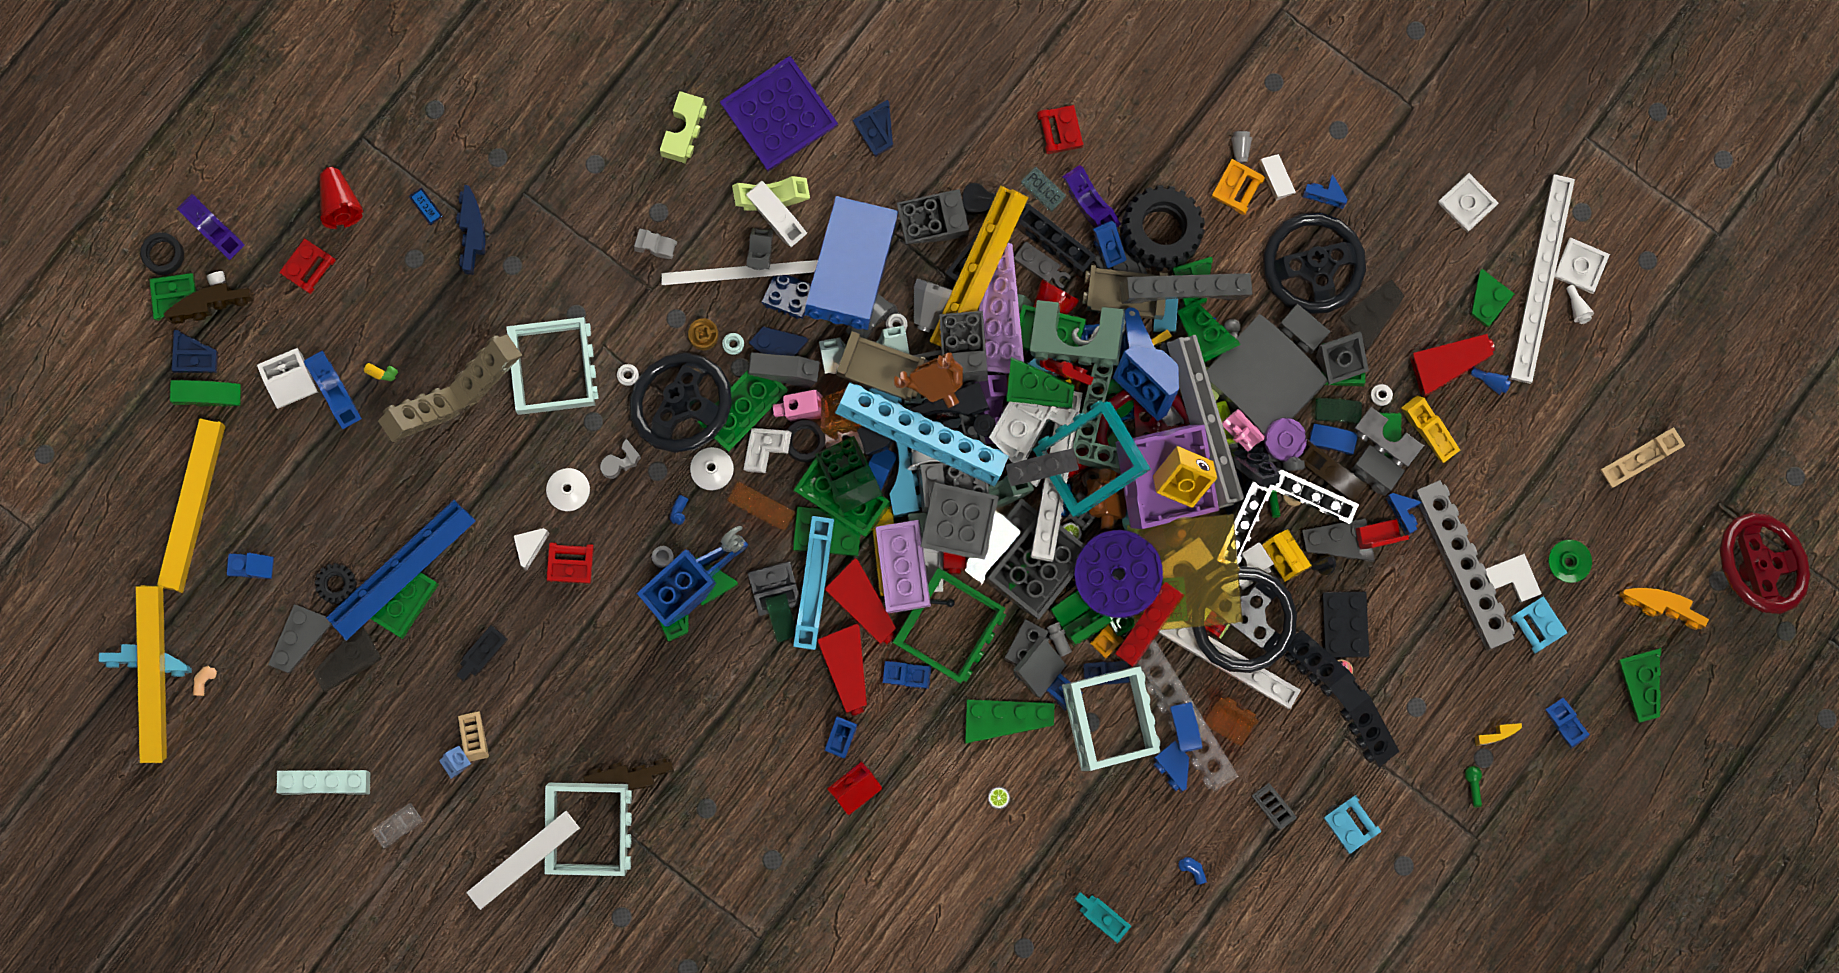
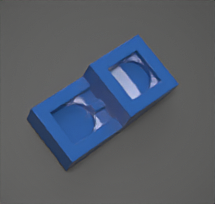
(1333, 438)
(906, 675)
(1566, 723)
(1186, 727)

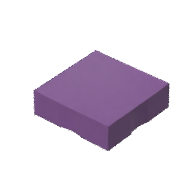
(1143, 503)

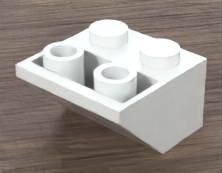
(287, 378)

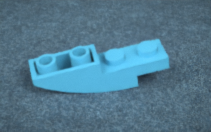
(129, 656)

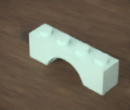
(833, 349)
(323, 782)

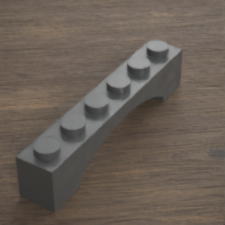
(1186, 286)

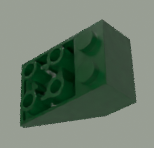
(848, 474)

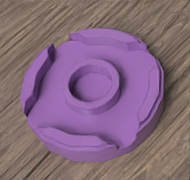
(1285, 439)

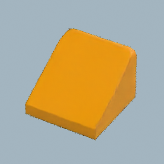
(1106, 641)

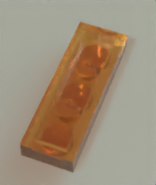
(761, 506)

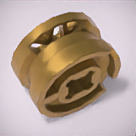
(703, 334)

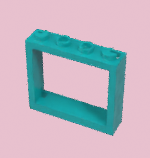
(1125, 439)

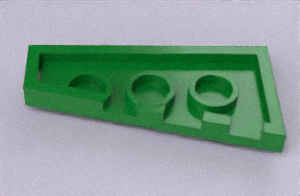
(1003, 718)

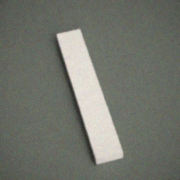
(523, 860)

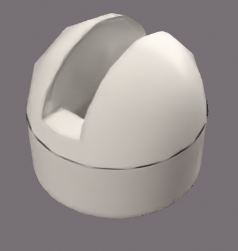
(216, 278)

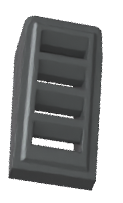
(1267, 811)

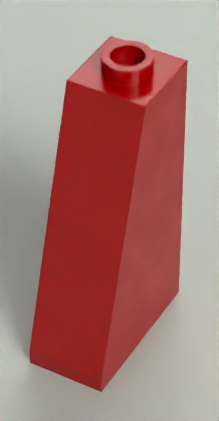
(1447, 362)
(860, 601)
(845, 663)

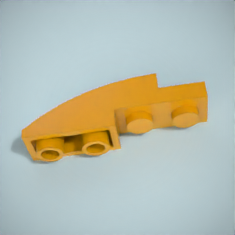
(1657, 601)

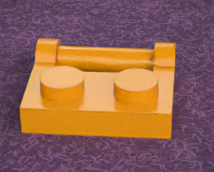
(1231, 184)

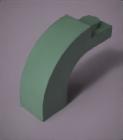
(1009, 494)

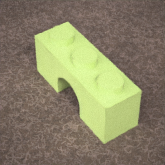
(679, 145)

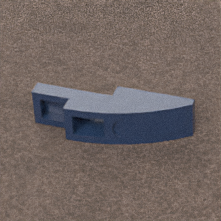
(470, 221)

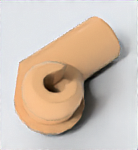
(200, 679)

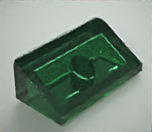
(781, 617)

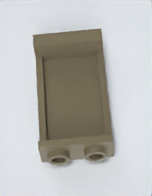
(1105, 292)
(877, 366)

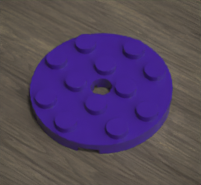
(1124, 596)

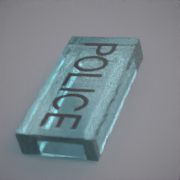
(1043, 189)

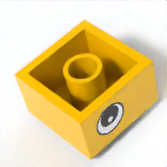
(1184, 476)

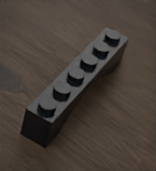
(971, 402)

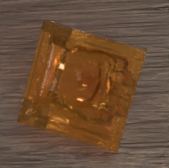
(834, 423)

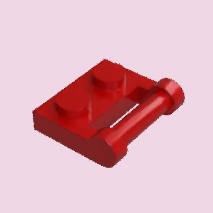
(1067, 129)
(302, 262)
(1067, 370)
(570, 570)

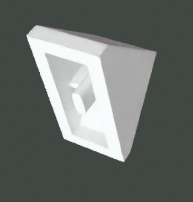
(529, 544)

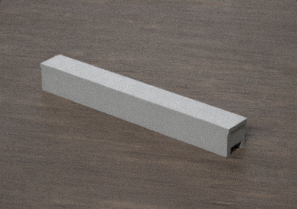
(1203, 411)

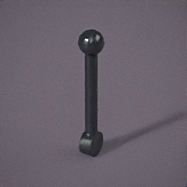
(950, 602)

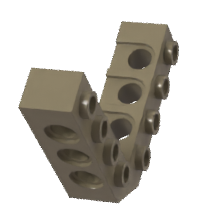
(466, 390)

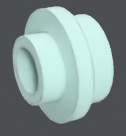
(733, 337)

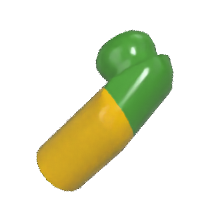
(388, 375)

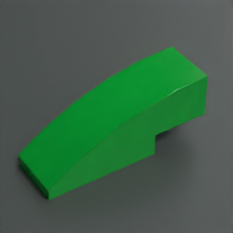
(205, 393)

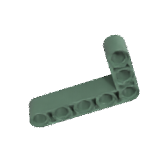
(1088, 442)

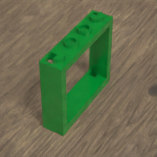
(986, 636)

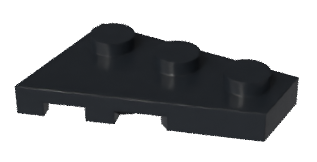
(1256, 465)

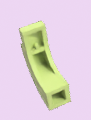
(788, 191)

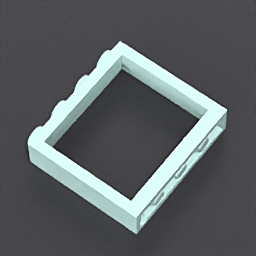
(587, 352)
(1080, 723)
(551, 865)

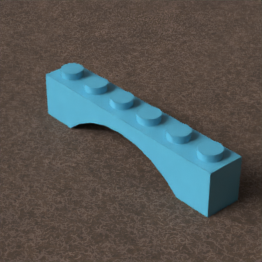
(903, 494)
(814, 582)

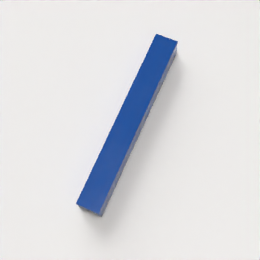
(400, 569)

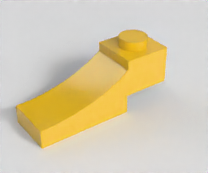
(1430, 428)

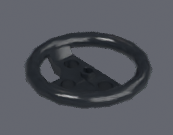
(1324, 296)
(679, 400)
(1272, 642)

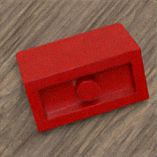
(1379, 534)
(855, 788)

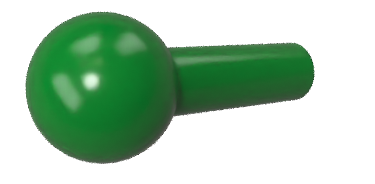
(1274, 505)
(1473, 776)

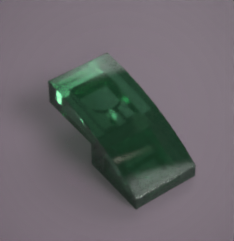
(1338, 410)

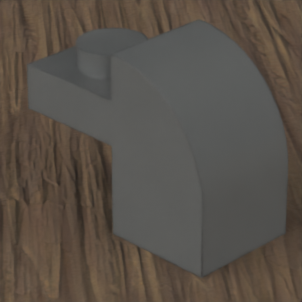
(760, 249)
(880, 311)

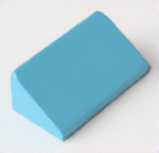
(1169, 319)

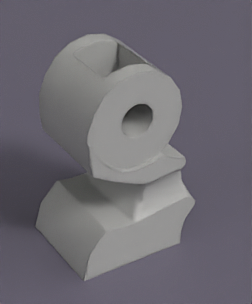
(657, 244)
(612, 465)

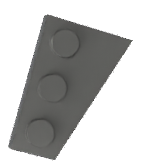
(1337, 540)
(298, 637)

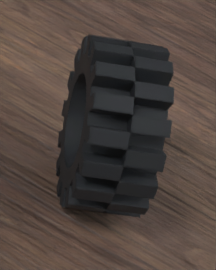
(325, 575)

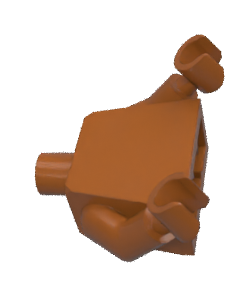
(935, 379)
(1111, 508)

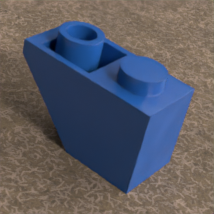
(1174, 765)

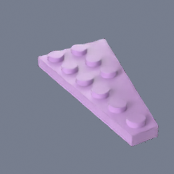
(1002, 316)

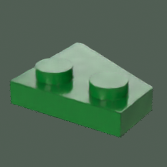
(168, 291)

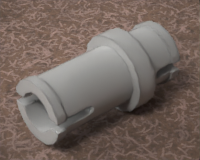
(1059, 639)

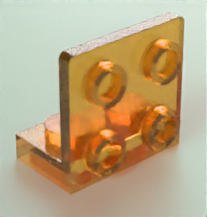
(1231, 721)

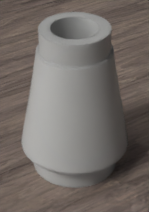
(1241, 145)

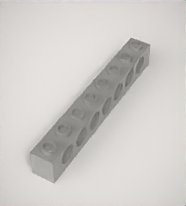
(1443, 538)

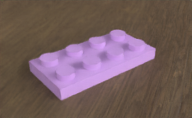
(903, 566)

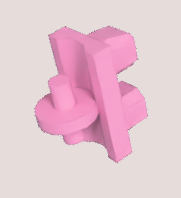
(1242, 430)

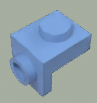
(454, 762)

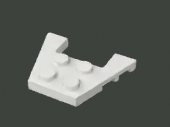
(1022, 426)

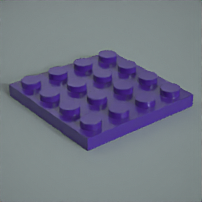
(778, 113)

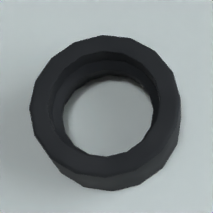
(151, 241)
(806, 424)

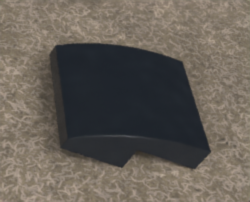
(771, 582)

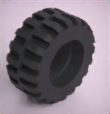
(1165, 201)

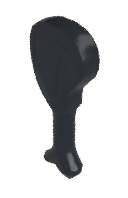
(977, 199)

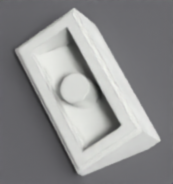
(1277, 177)

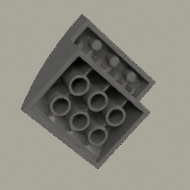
(1265, 375)
(1045, 579)

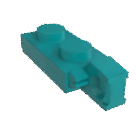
(1103, 917)

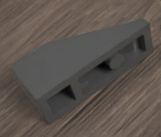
(784, 369)

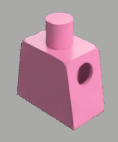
(808, 406)

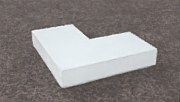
(761, 443)
(1516, 572)

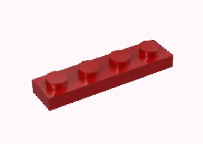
(1149, 624)

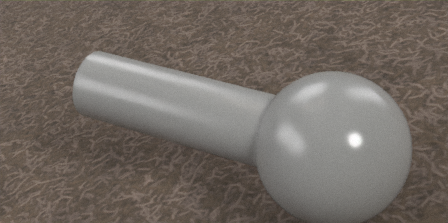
(1232, 327)

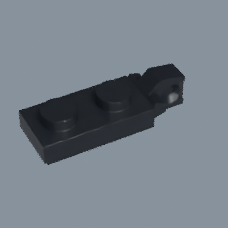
(481, 653)

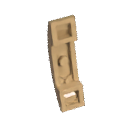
(1642, 457)

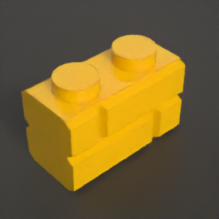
(1286, 555)

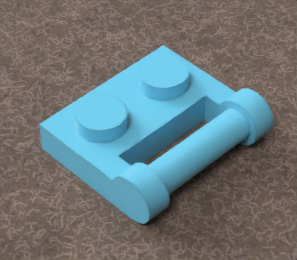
(1545, 622)
(1345, 827)

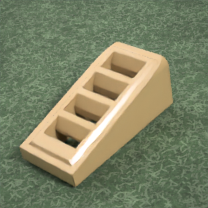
(478, 753)

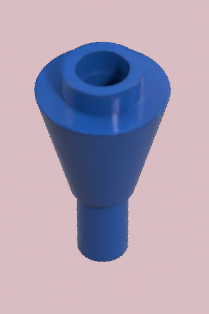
(1496, 382)

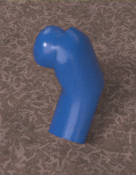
(676, 513)
(1194, 867)

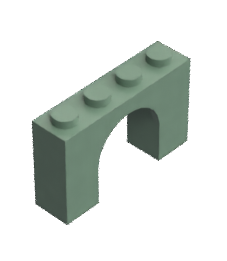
(1102, 349)

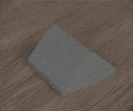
(1343, 358)

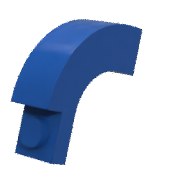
(333, 389)

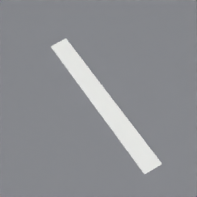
(738, 272)

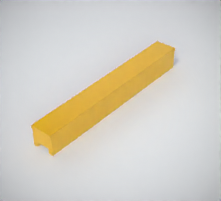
(984, 255)
(191, 505)
(151, 674)

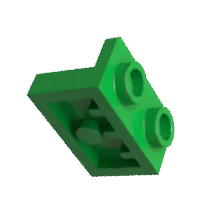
(1086, 627)

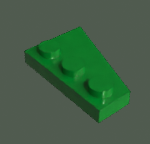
(1210, 334)

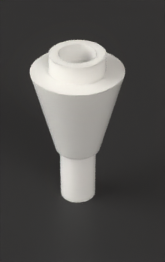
(1581, 311)

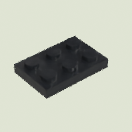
(1345, 624)

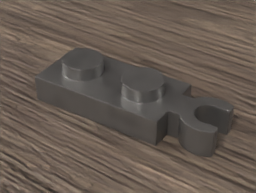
(1040, 265)

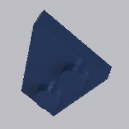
(876, 128)
(777, 342)
(192, 356)

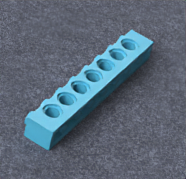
(926, 444)

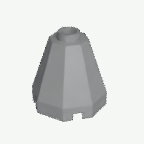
(929, 303)

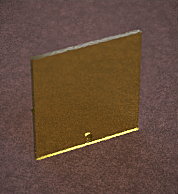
(1202, 565)

